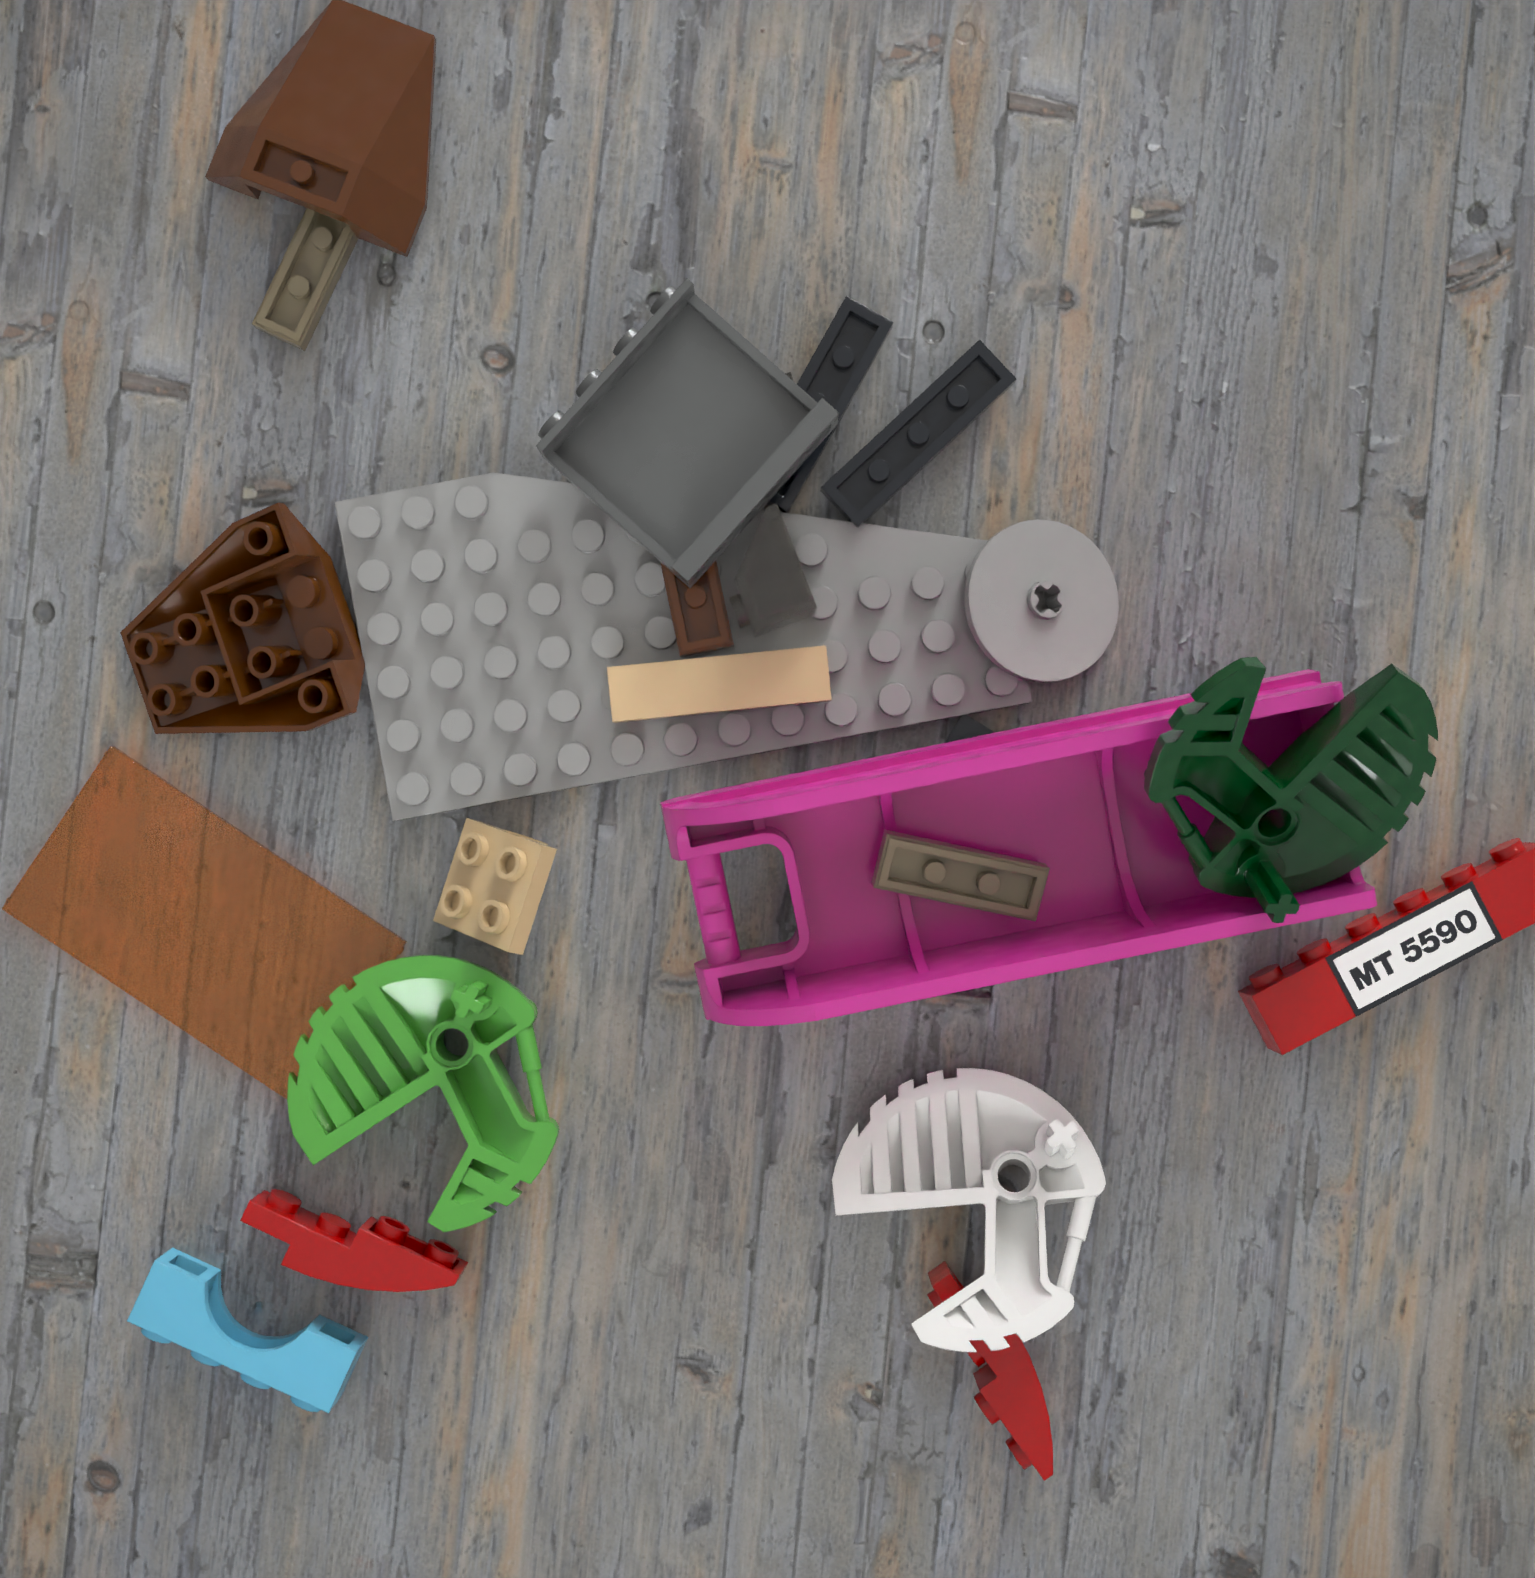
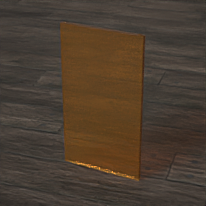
(195, 918)

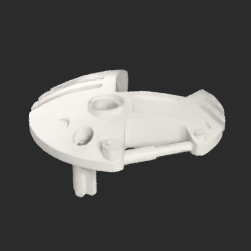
(946, 1150)

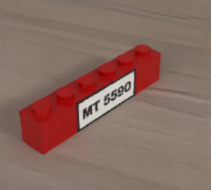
(1395, 950)

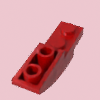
(373, 1259)
(1006, 1387)

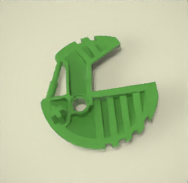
(388, 1047)

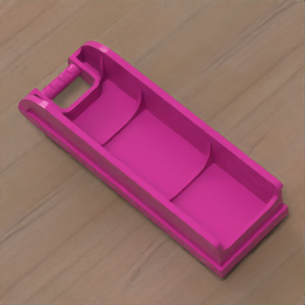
(1032, 792)

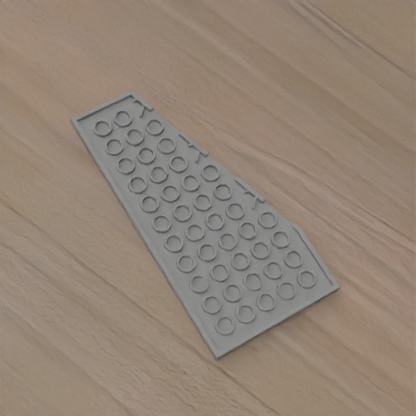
(512, 594)

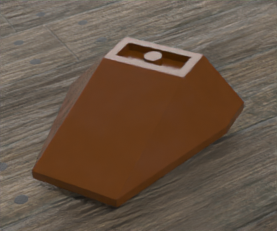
(342, 126)
(249, 636)

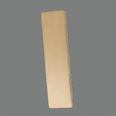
(719, 684)

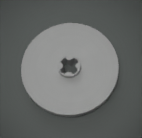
(1003, 601)

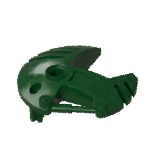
(1314, 807)

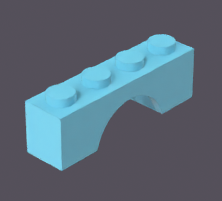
(187, 1307)

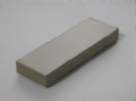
(305, 279)
(960, 875)

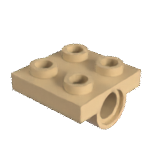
(495, 885)

